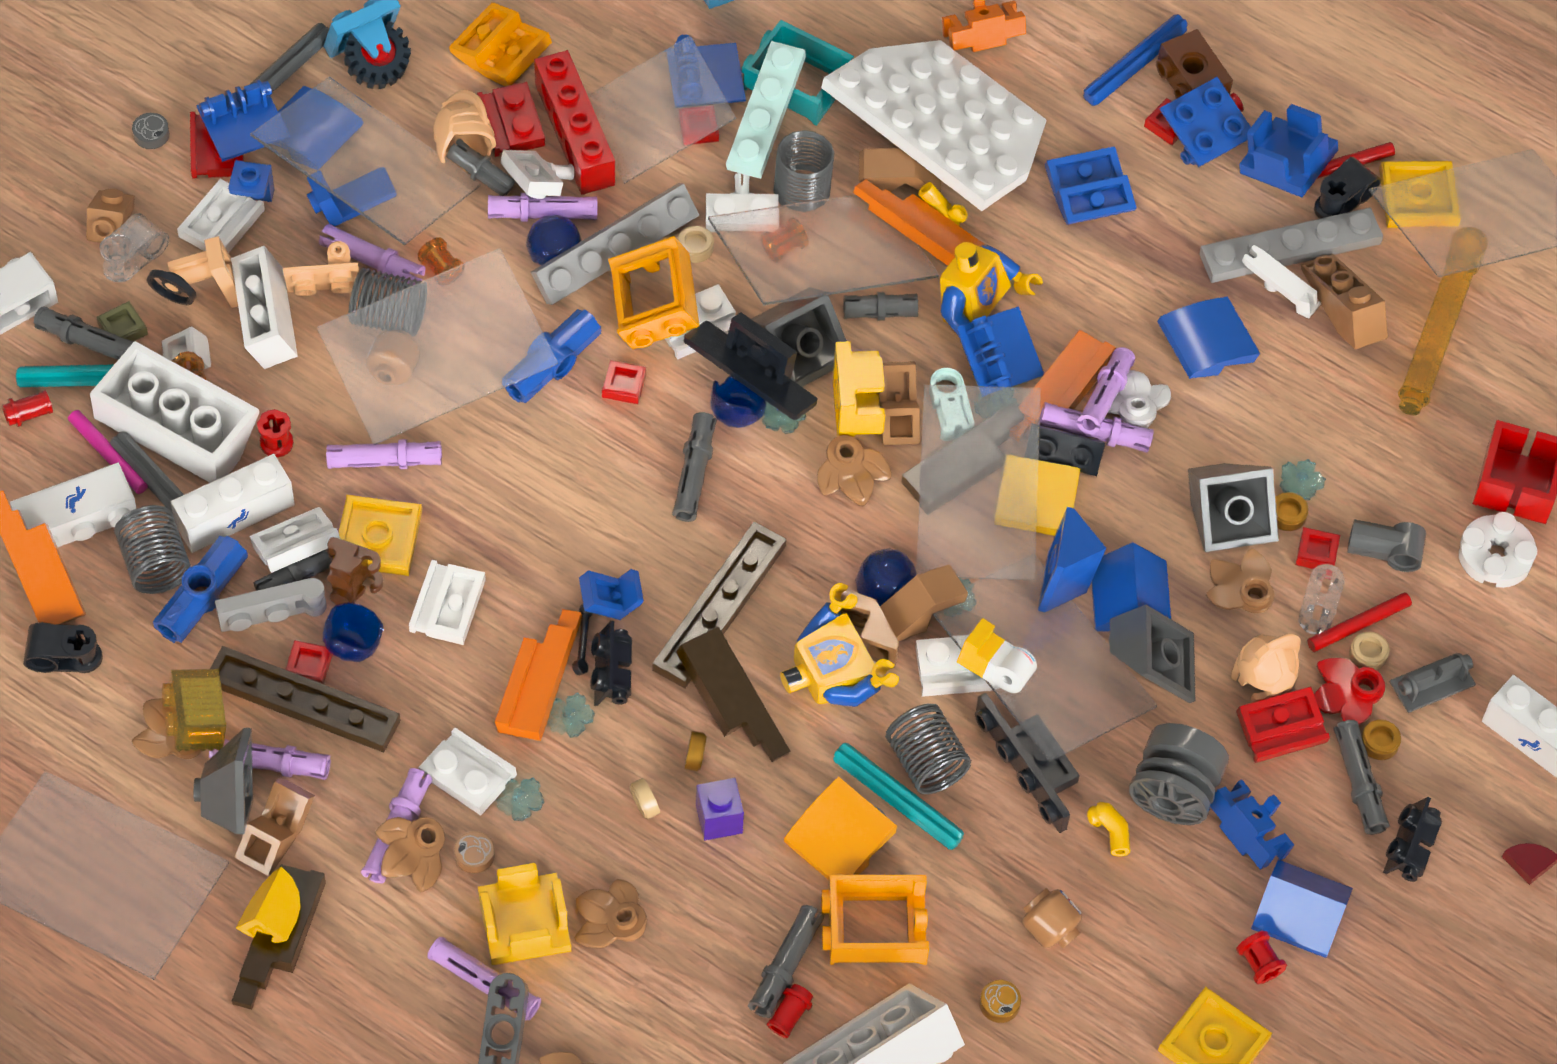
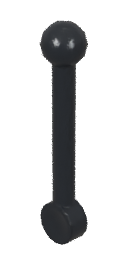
(580, 666)

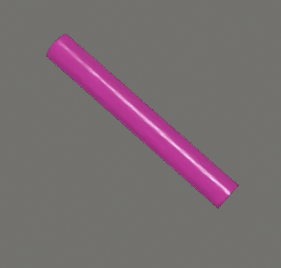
(104, 448)

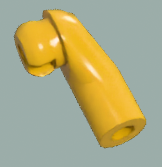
(934, 198)
(1115, 823)

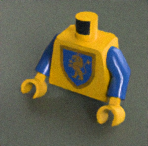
(978, 282)
(834, 659)

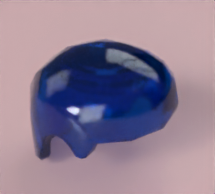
(551, 237)
(736, 404)
(884, 574)
(352, 632)

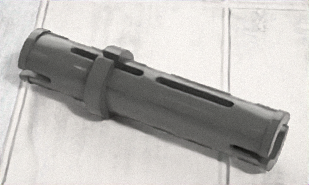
(73, 330)
(697, 453)
(1365, 790)
(779, 974)

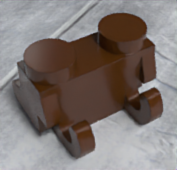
(350, 570)

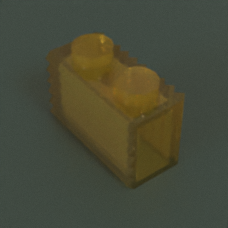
(195, 709)

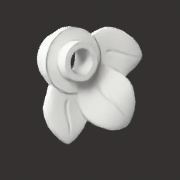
(1139, 400)

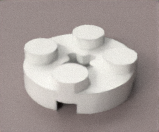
(1501, 531)

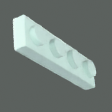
(766, 109)

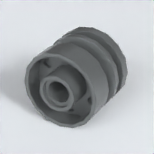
(1179, 774)

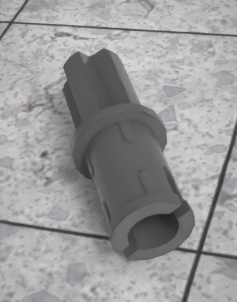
(480, 168)

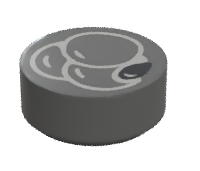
(150, 130)

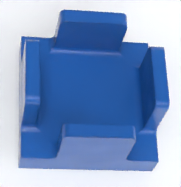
(1289, 151)

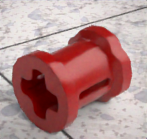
(279, 431)
(1261, 957)

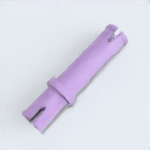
(533, 208)
(373, 255)
(1110, 382)
(1111, 431)
(391, 454)
(288, 761)
(403, 806)
(475, 972)

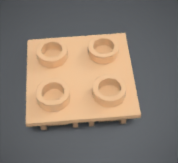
(337, 275)

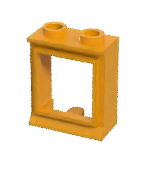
(663, 321)
(876, 888)

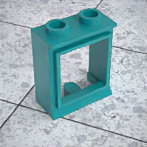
(818, 54)

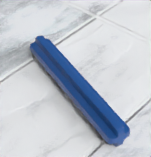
(1134, 60)

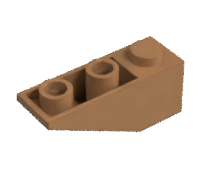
(1348, 301)

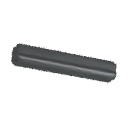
(294, 56)
(144, 466)

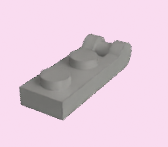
(271, 604)

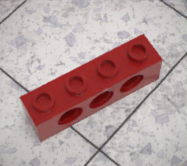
(574, 122)

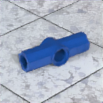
(566, 344)
(189, 606)

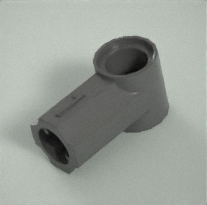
(1398, 545)

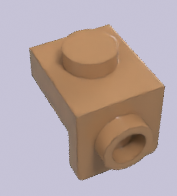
(107, 213)

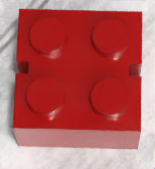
(1518, 480)

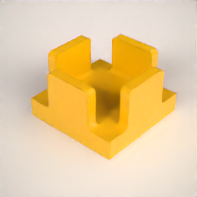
(855, 384)
(524, 915)

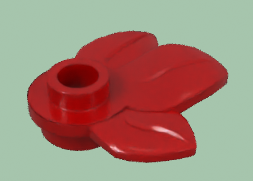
(1342, 689)

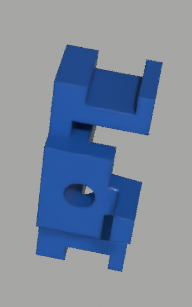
(1247, 831)

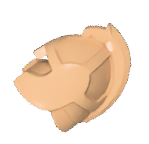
(466, 119)
(1268, 664)

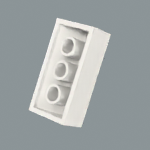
(174, 412)
(897, 1030)

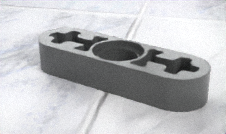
(516, 1004)

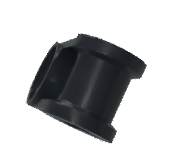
(1345, 189)
(59, 648)

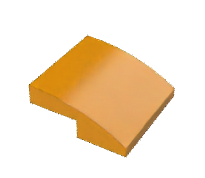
(500, 44)
(840, 831)

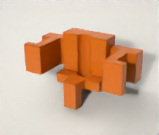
(986, 26)

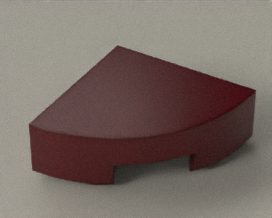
(1530, 860)

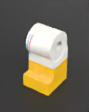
(996, 659)

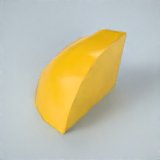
(272, 908)

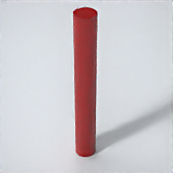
(1365, 156)
(1359, 622)

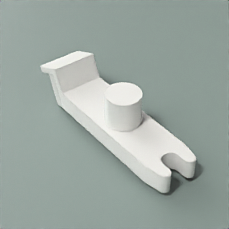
(1282, 280)

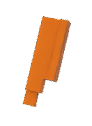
(916, 221)
(1074, 371)
(39, 567)
(537, 679)

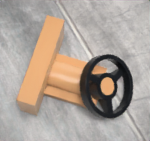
(194, 268)

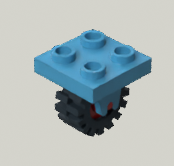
(370, 43)

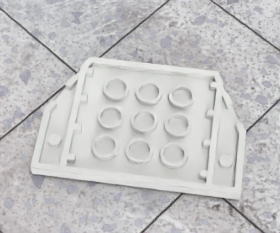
(943, 116)

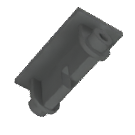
(1434, 681)

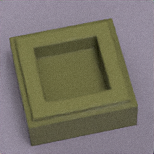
(123, 322)

